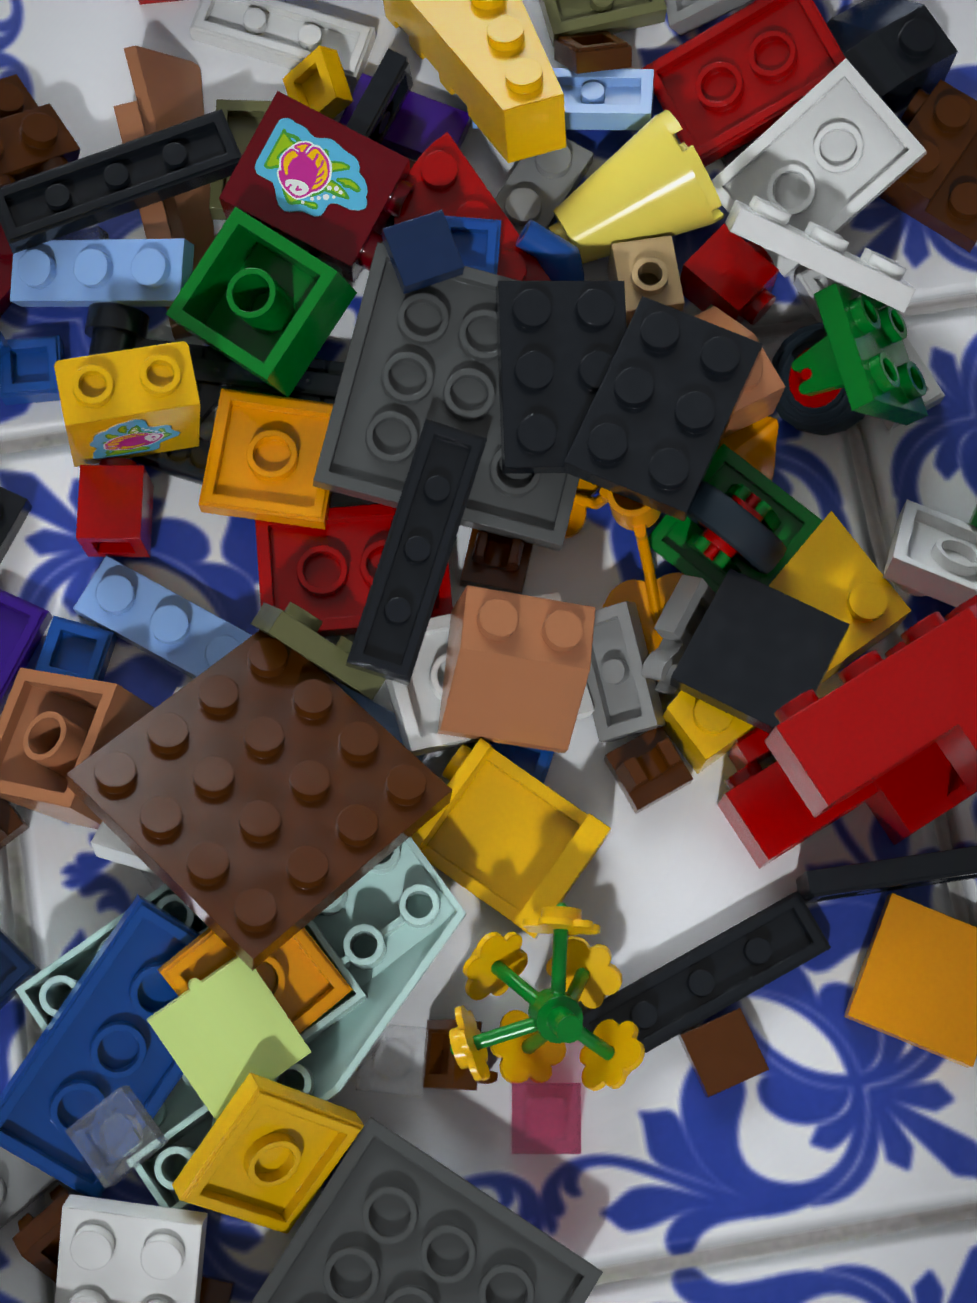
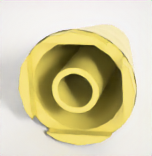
(640, 193)

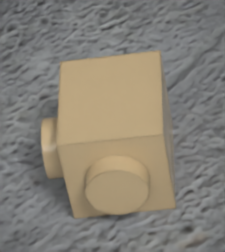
(648, 271)

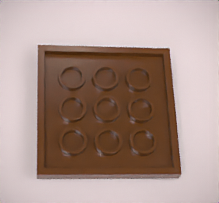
(259, 794)

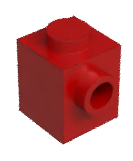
(731, 276)
(115, 509)

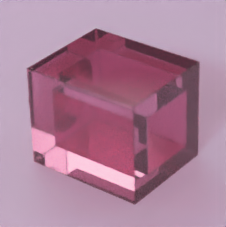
(545, 1118)

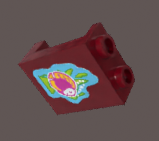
(319, 184)

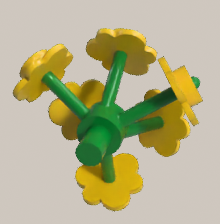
(538, 1041)

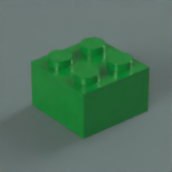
(262, 301)

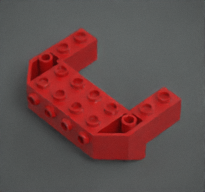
(885, 738)

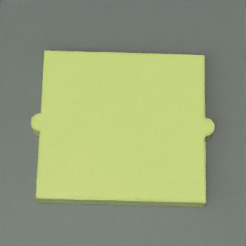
(226, 1031)

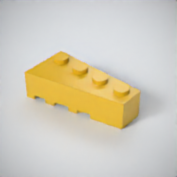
(494, 65)
(828, 575)

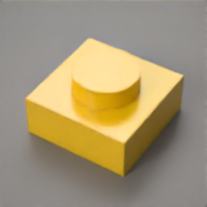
(320, 82)

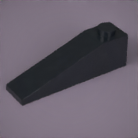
(893, 48)

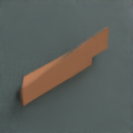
(167, 95)

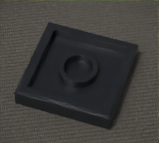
(757, 651)

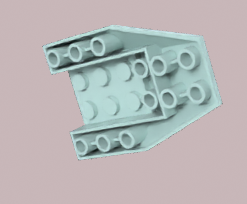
(374, 934)

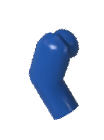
(558, 256)

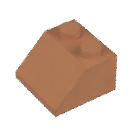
(515, 669)
(52, 728)

